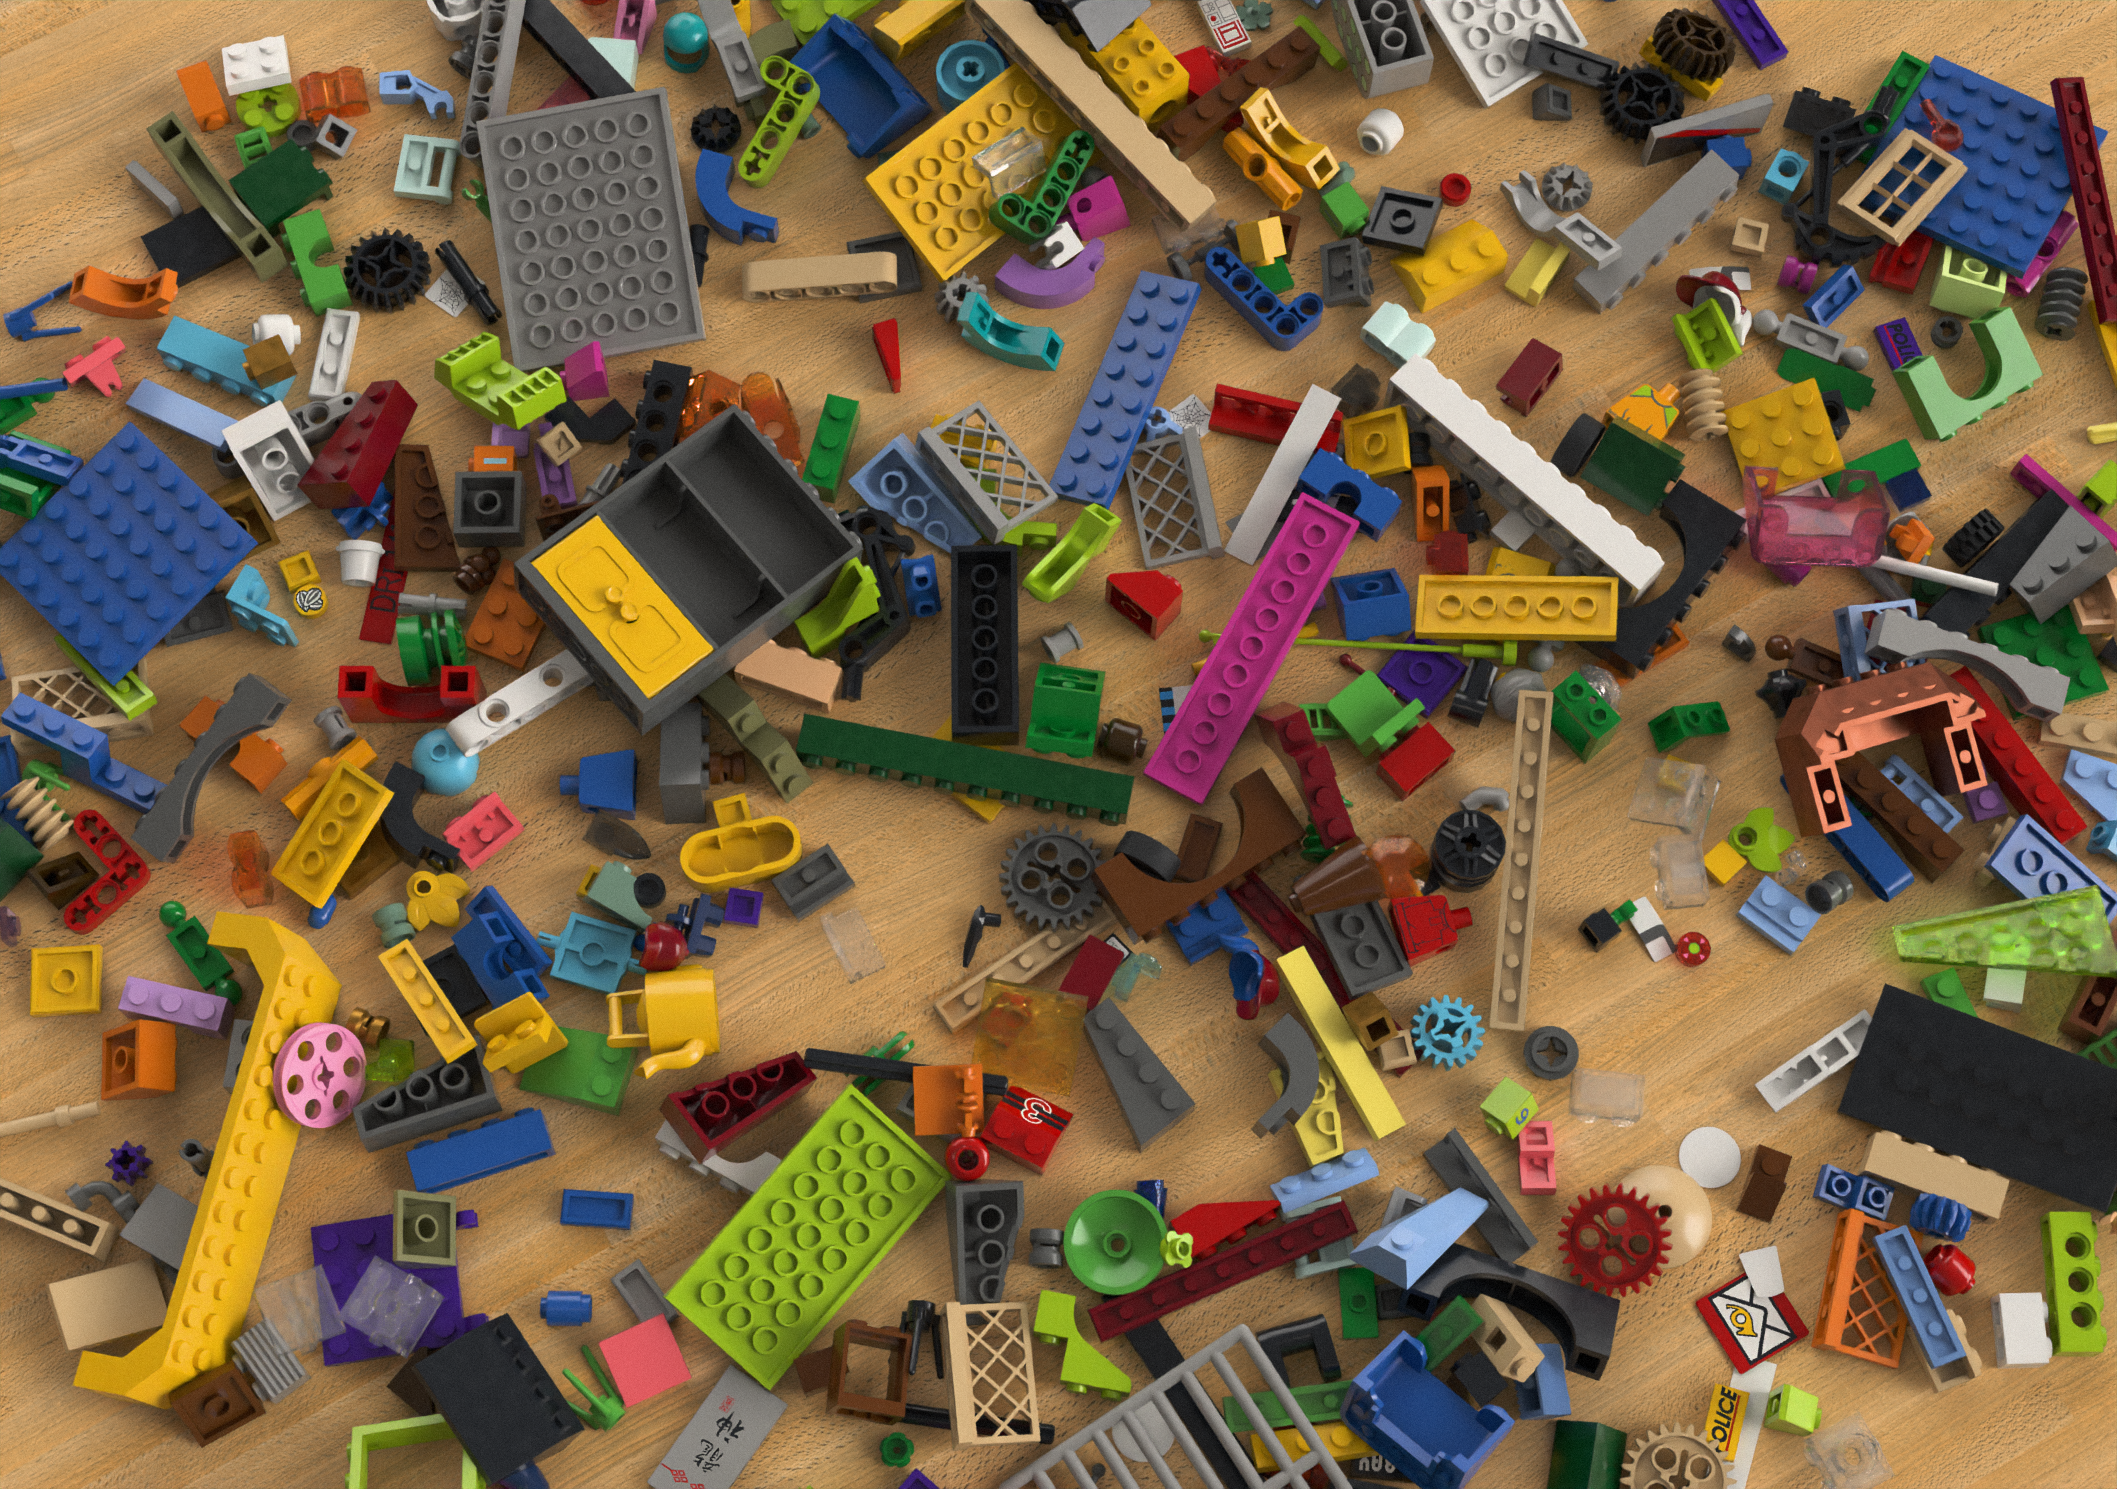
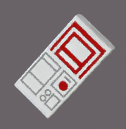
(1224, 26)

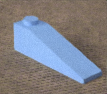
(914, 495)
(1417, 1240)

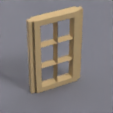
(1922, 207)

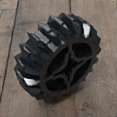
(1644, 92)
(380, 255)

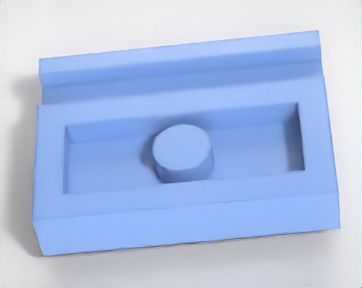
(1778, 915)

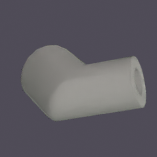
(1486, 795)

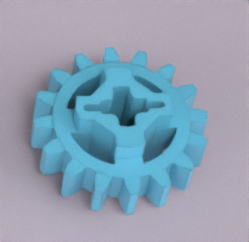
(1449, 1044)

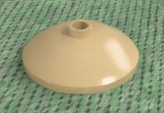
(1688, 1209)

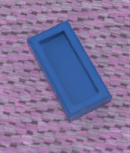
(597, 1209)

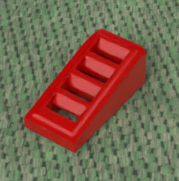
(887, 346)

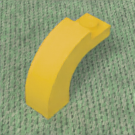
(1300, 158)

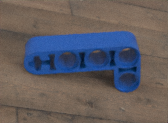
(1259, 295)

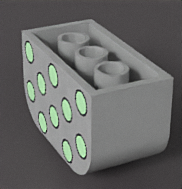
(1383, 44)

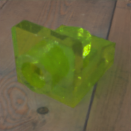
(394, 1062)

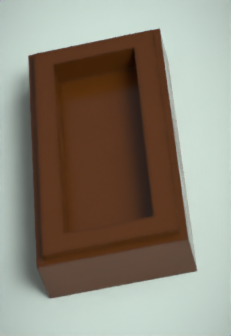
(1197, 848)

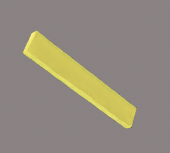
(1339, 1043)

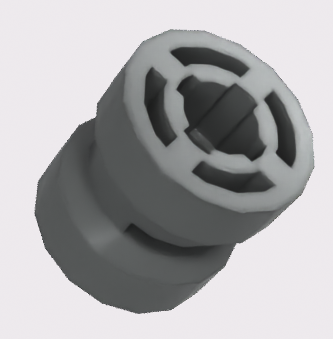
(463, 60)
(1829, 892)
(1046, 1248)

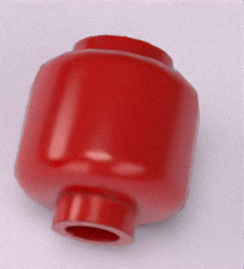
(967, 1170)
(1950, 1269)

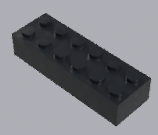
(984, 645)

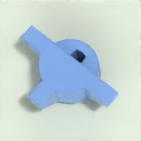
(1156, 429)

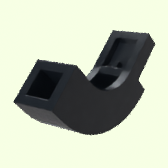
(401, 829)

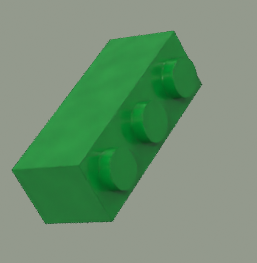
(832, 446)

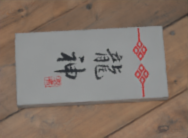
(720, 1435)

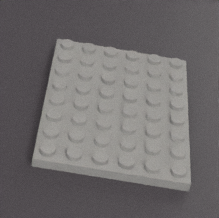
(591, 229)

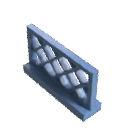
(1853, 635)

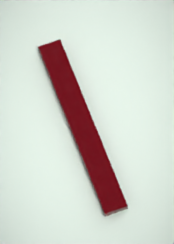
(2088, 192)
(1289, 934)
(1222, 1271)

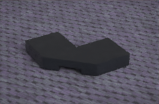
(603, 427)

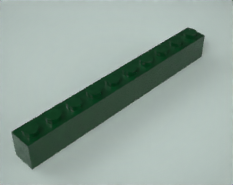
(964, 769)

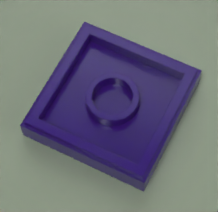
(1422, 675)

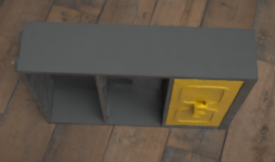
(687, 568)

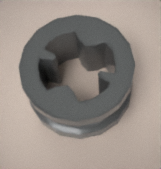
(1950, 341)

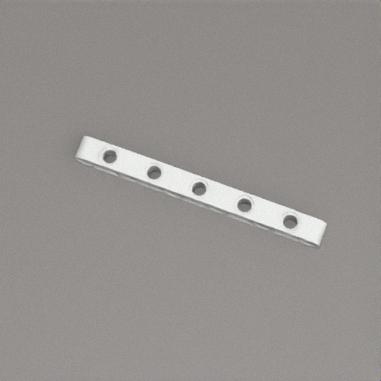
(518, 702)

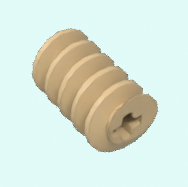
(1700, 405)
(38, 812)

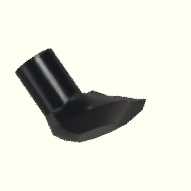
(974, 933)

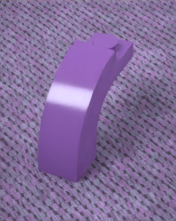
(1050, 288)

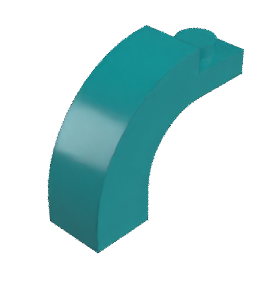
(1006, 340)

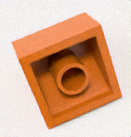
(139, 1061)

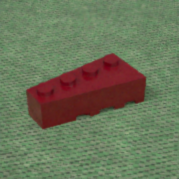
(360, 449)

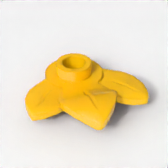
(438, 903)

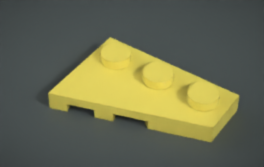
(1320, 1126)

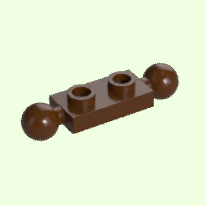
(1806, 659)

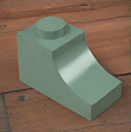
(614, 895)

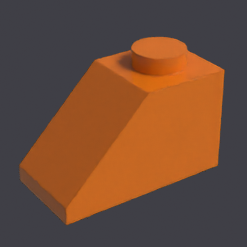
(204, 96)
(1429, 500)

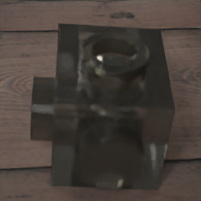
(1358, 391)

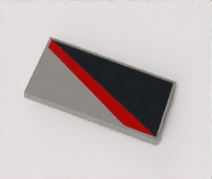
(1690, 133)

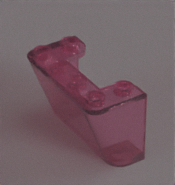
(1815, 529)

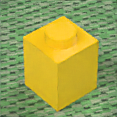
(1261, 241)

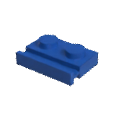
(1199, 932)

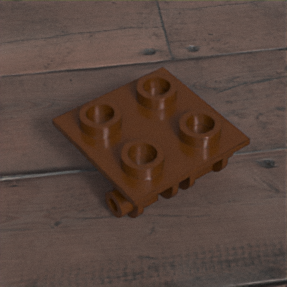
(554, 518)

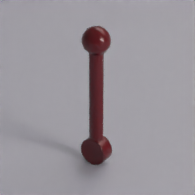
(1346, 660)

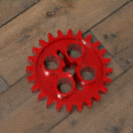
(1590, 1258)

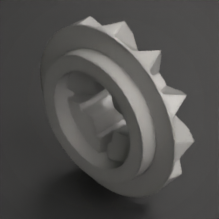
(1574, 198)

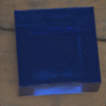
(1908, 490)

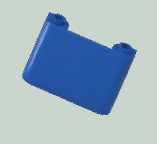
(860, 86)
(1420, 1420)

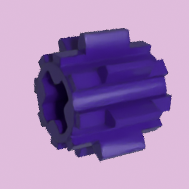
(122, 1157)

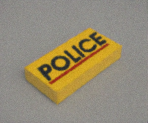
(1726, 1418)

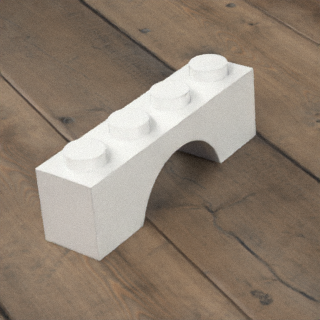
(733, 1176)

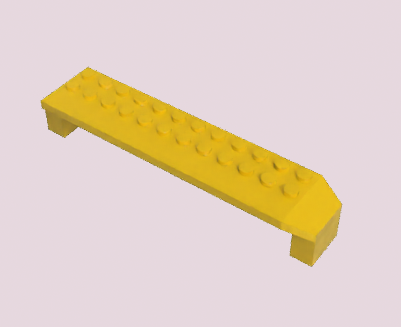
(241, 1182)

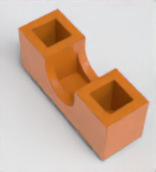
(257, 759)

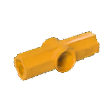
(1250, 157)
(305, 794)

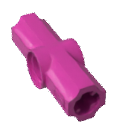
(2052, 246)

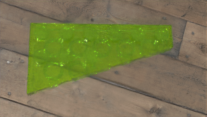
(2037, 934)

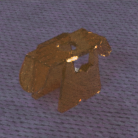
(762, 403)

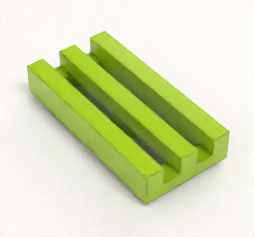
(1327, 49)

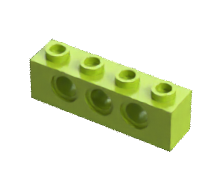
(2066, 1337)

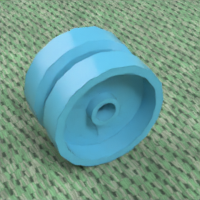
(964, 71)

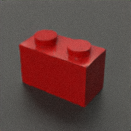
(1414, 761)

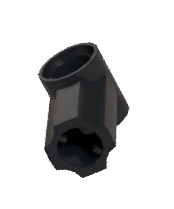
(1471, 698)

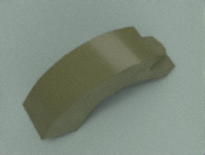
(769, 41)

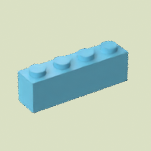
(215, 359)

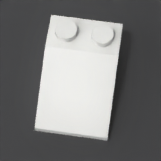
(272, 457)

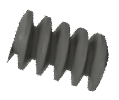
(2060, 303)

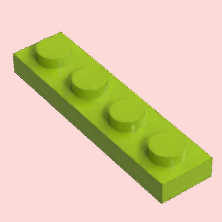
(128, 695)

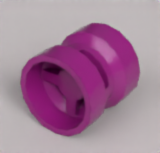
(1790, 272)

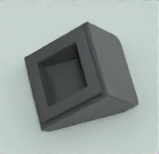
(1551, 103)
(1386, 1301)

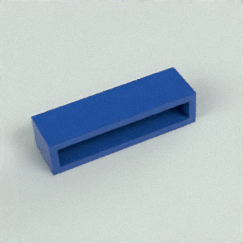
(480, 1152)

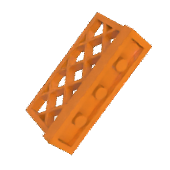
(1838, 1288)

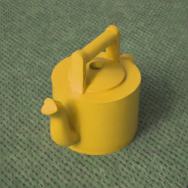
(674, 1017)

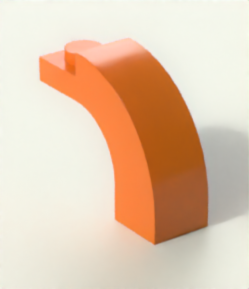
(124, 296)

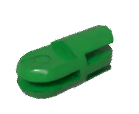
(873, 1051)

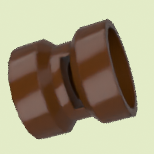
(727, 768)

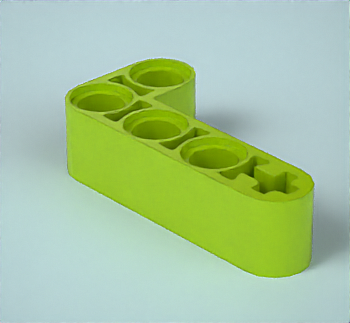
(772, 126)

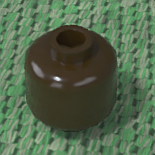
(1121, 741)

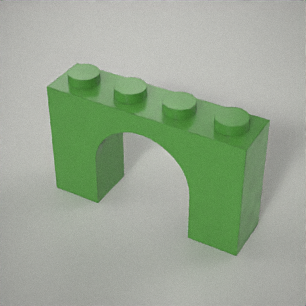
(2008, 370)

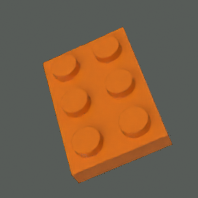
(505, 624)

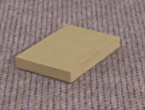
(107, 1305)

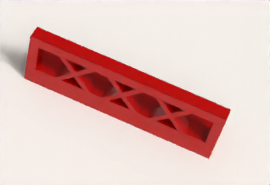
(1268, 425)

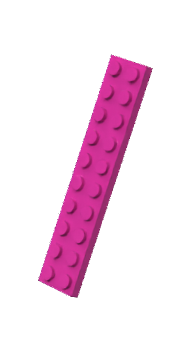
(1251, 649)

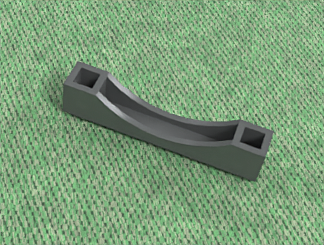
(170, 821)

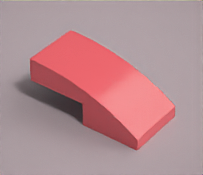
(1536, 1159)

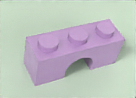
(188, 1008)

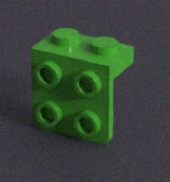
(1371, 713)

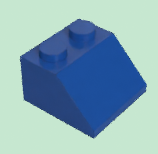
(1371, 604)

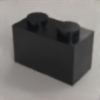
(1475, 1380)

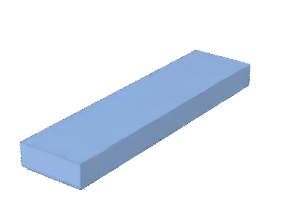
(180, 414)

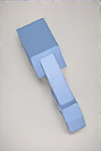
(432, 97)

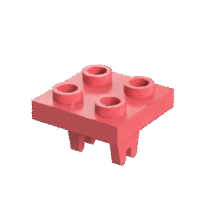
(97, 366)

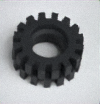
(1973, 538)

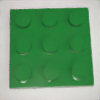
(2051, 644)

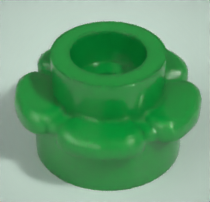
(896, 1440)

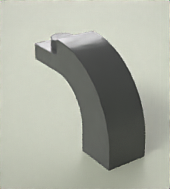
(1298, 1062)

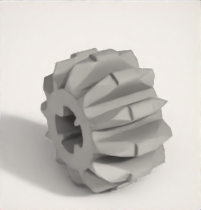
(952, 291)

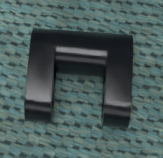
(1297, 1338)

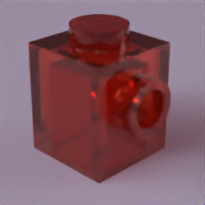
(1448, 554)

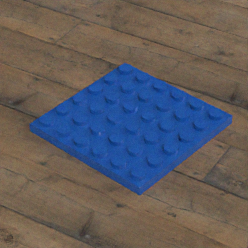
(2013, 160)
(123, 553)

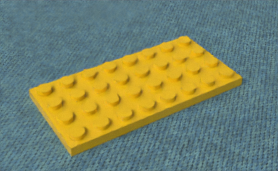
(936, 190)

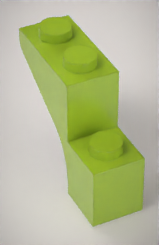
(1069, 558)
(847, 603)
(1083, 1365)

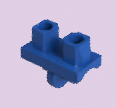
(358, 519)
(921, 586)

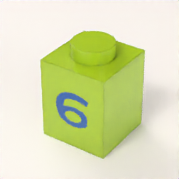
(1508, 1108)

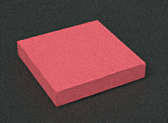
(645, 1360)

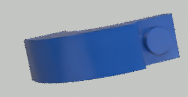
(729, 220)

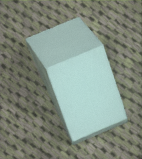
(620, 54)

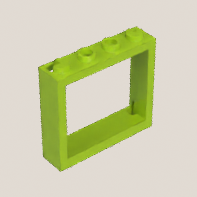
(398, 1434)

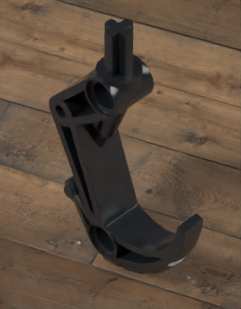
(1848, 142)
(884, 629)

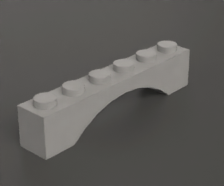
(2029, 687)

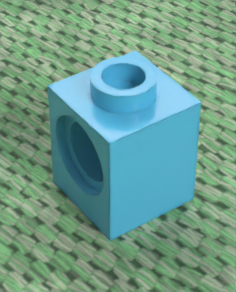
(1780, 187)

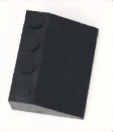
(498, 1400)

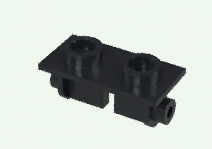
(1474, 520)

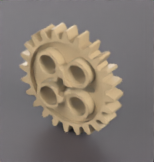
(1645, 1471)

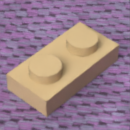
(1995, 837)

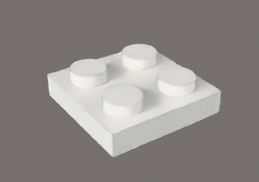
(256, 65)

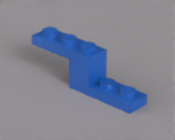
(82, 752)

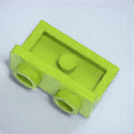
(1707, 336)

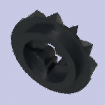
(727, 136)

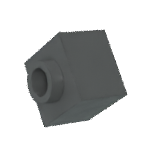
(342, 133)

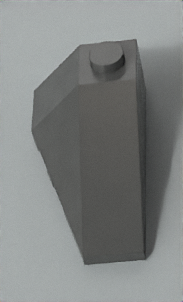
(982, 1235)

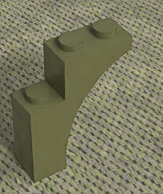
(761, 741)

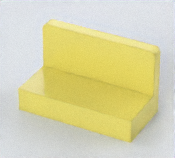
(1537, 271)

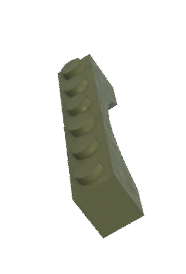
(216, 197)

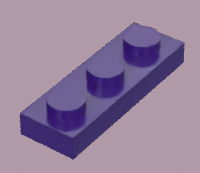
(1753, 31)

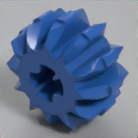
(1940, 1217)

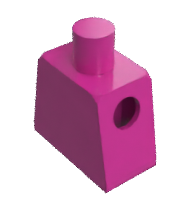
(1096, 210)

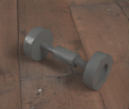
(1180, 267)

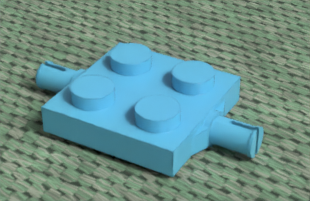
(592, 953)

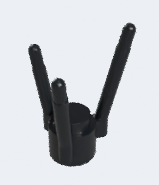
(920, 1318)

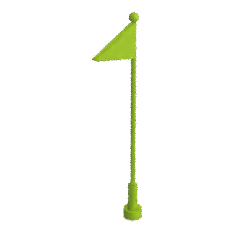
(1506, 652)

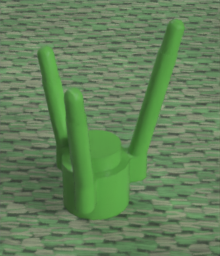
(48, 777)
(604, 1410)

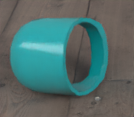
(685, 35)

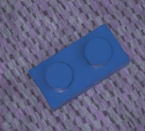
(1834, 296)

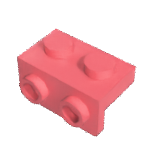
(482, 830)

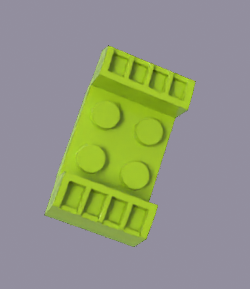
(495, 387)

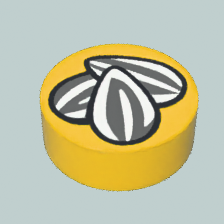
(310, 601)

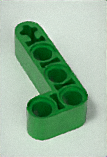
(1050, 185)

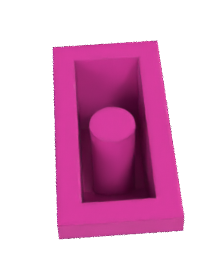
(586, 373)

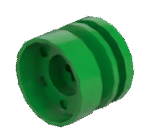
(430, 647)

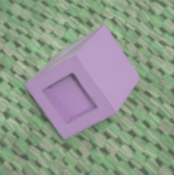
(507, 436)

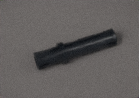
(474, 291)

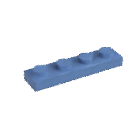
(1918, 1297)

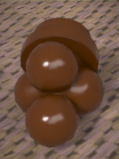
(477, 570)

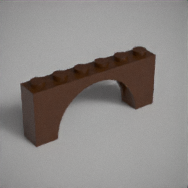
(1148, 904)

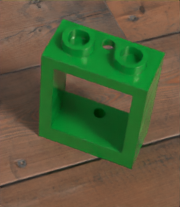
(1579, 723)

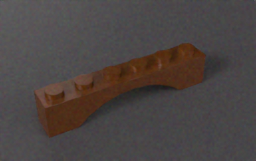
(1271, 69)
(1914, 832)

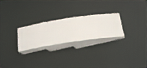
(1815, 1063)

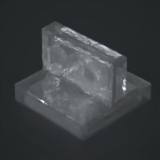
(299, 1311)

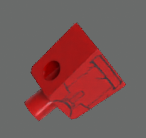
(1426, 925)

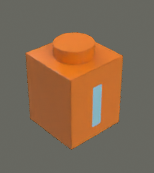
(493, 459)

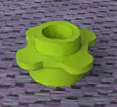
(1176, 1249)

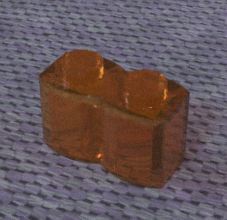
(337, 93)
(250, 869)

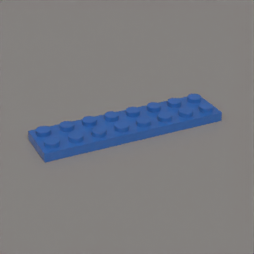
(1124, 389)

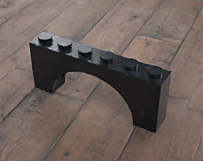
(1706, 536)
(1575, 1315)

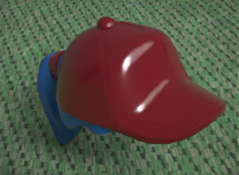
(662, 947)
(1251, 974)

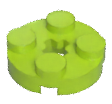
(276, 121)

